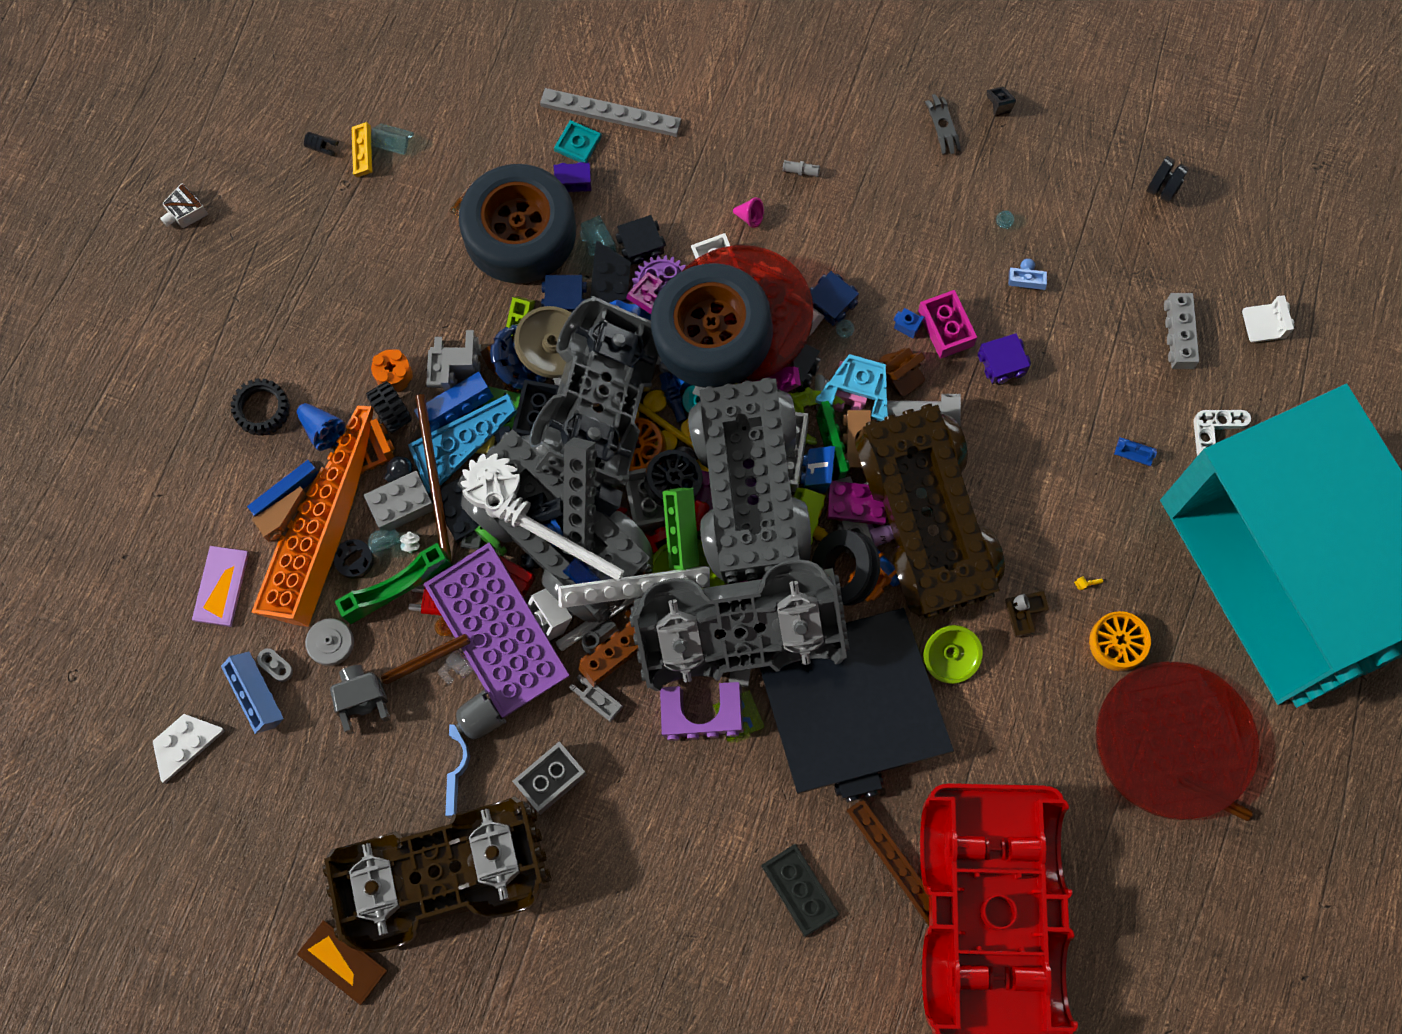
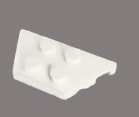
(182, 743)

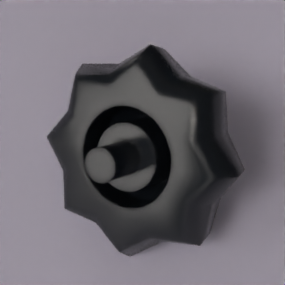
(528, 563)

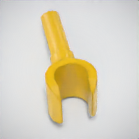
(1081, 582)

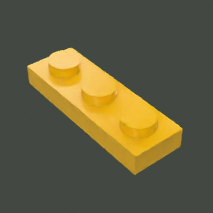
(361, 149)

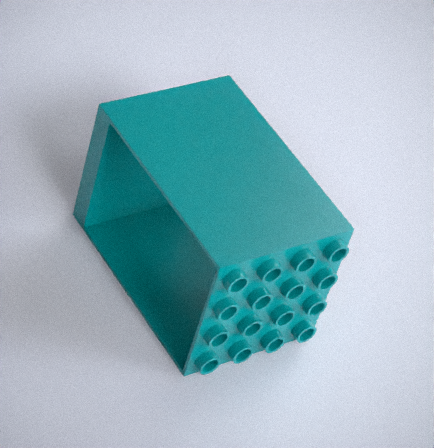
(1301, 543)

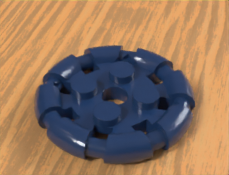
(509, 354)

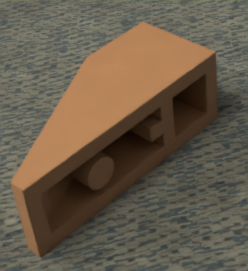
(276, 518)

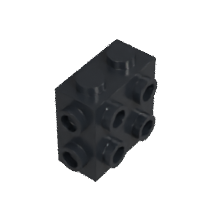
(640, 240)
(865, 785)

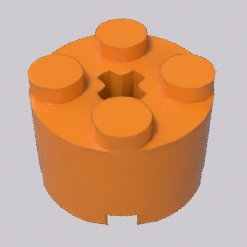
(392, 361)

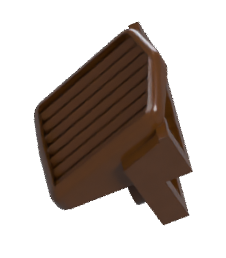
(903, 370)

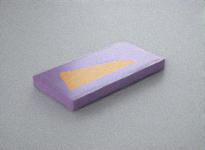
(220, 586)

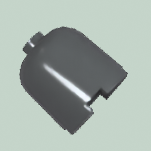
(478, 716)

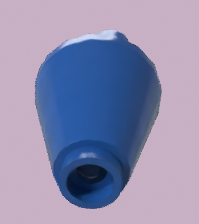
(320, 426)

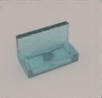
(390, 138)

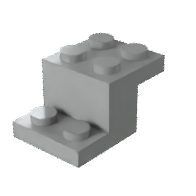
(460, 362)

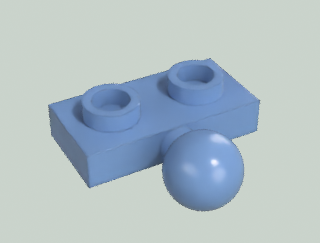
(1027, 276)

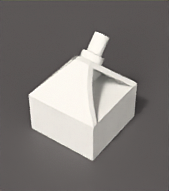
(549, 614)

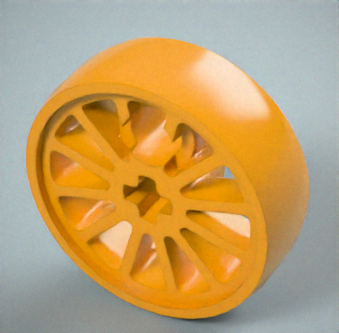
(1103, 657)

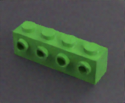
(681, 528)

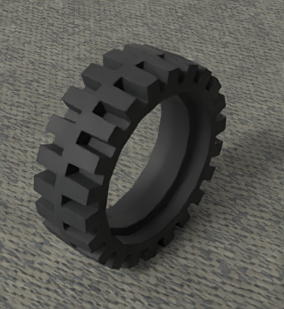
(252, 388)

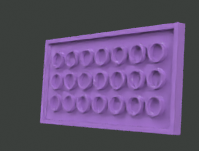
(505, 637)

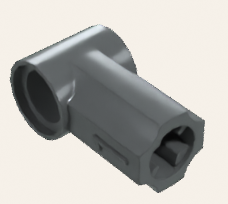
(599, 634)

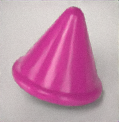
(751, 212)

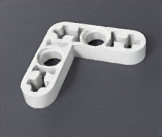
(1209, 427)

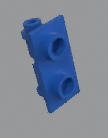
(1135, 451)

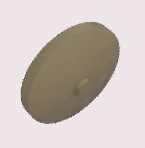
(537, 340)

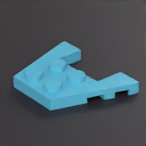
(860, 378)

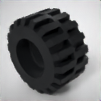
(389, 406)

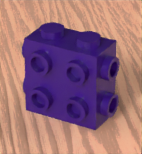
(1004, 359)

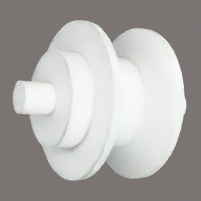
(409, 542)

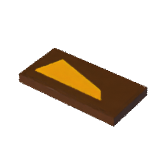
(343, 966)

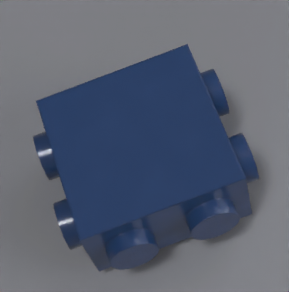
(563, 291)
(833, 297)

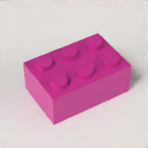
(947, 324)

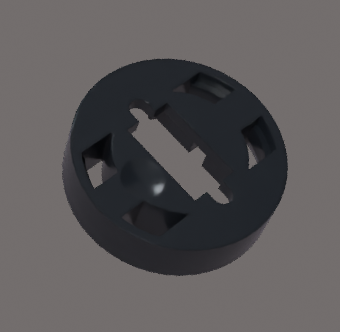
(358, 565)

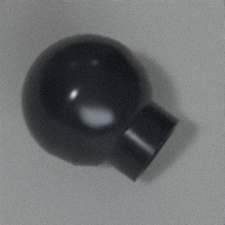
(397, 468)

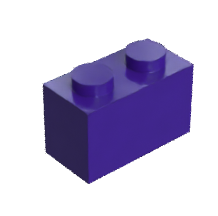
(574, 176)

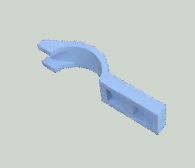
(452, 778)

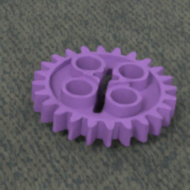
(659, 269)

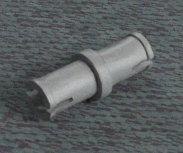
(801, 168)

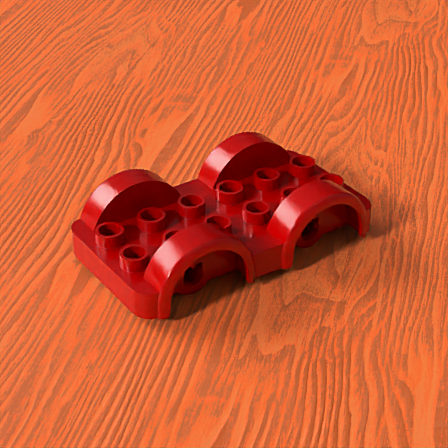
(995, 910)

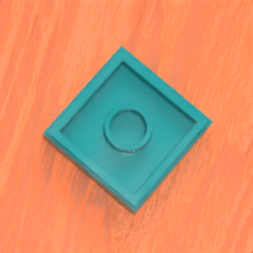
(577, 142)

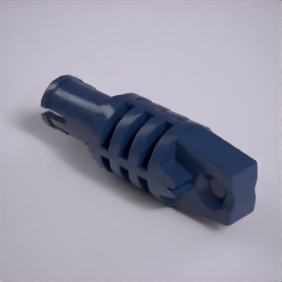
(673, 396)

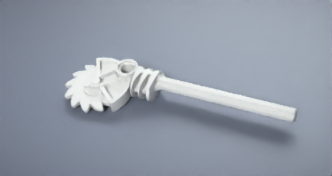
(494, 482)

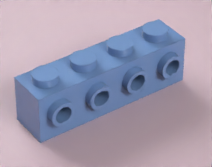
(252, 692)

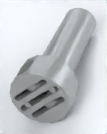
(949, 405)

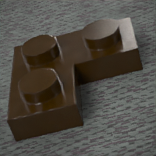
(1021, 620)

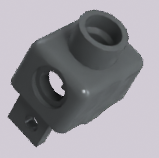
(358, 695)

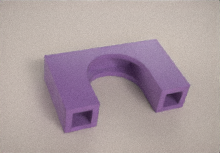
(727, 721)

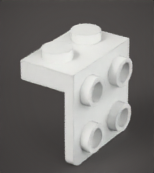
(1268, 321)

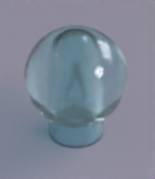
(383, 542)

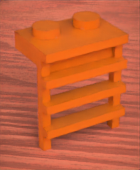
(381, 446)

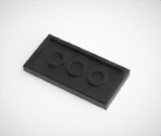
(800, 890)

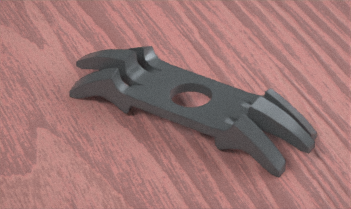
(943, 132)

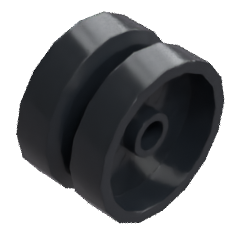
(1169, 180)

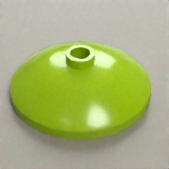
(958, 664)

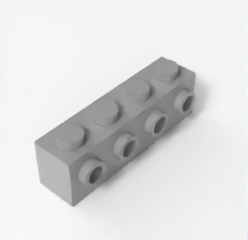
(1181, 330)

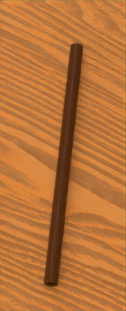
(433, 474)

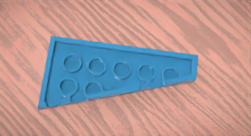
(462, 438)

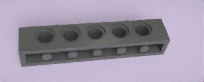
(579, 492)

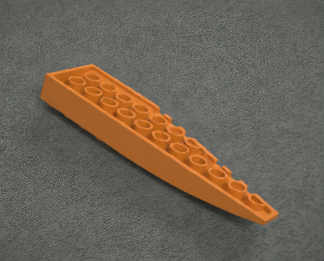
(310, 544)

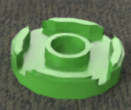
(488, 538)

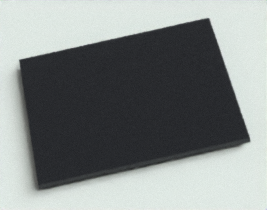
(860, 713)

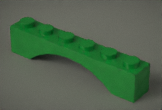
(365, 601)

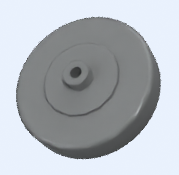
(329, 642)

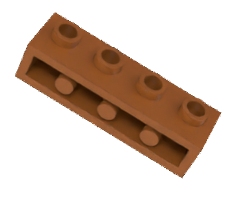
(609, 656)

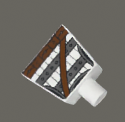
(182, 208)

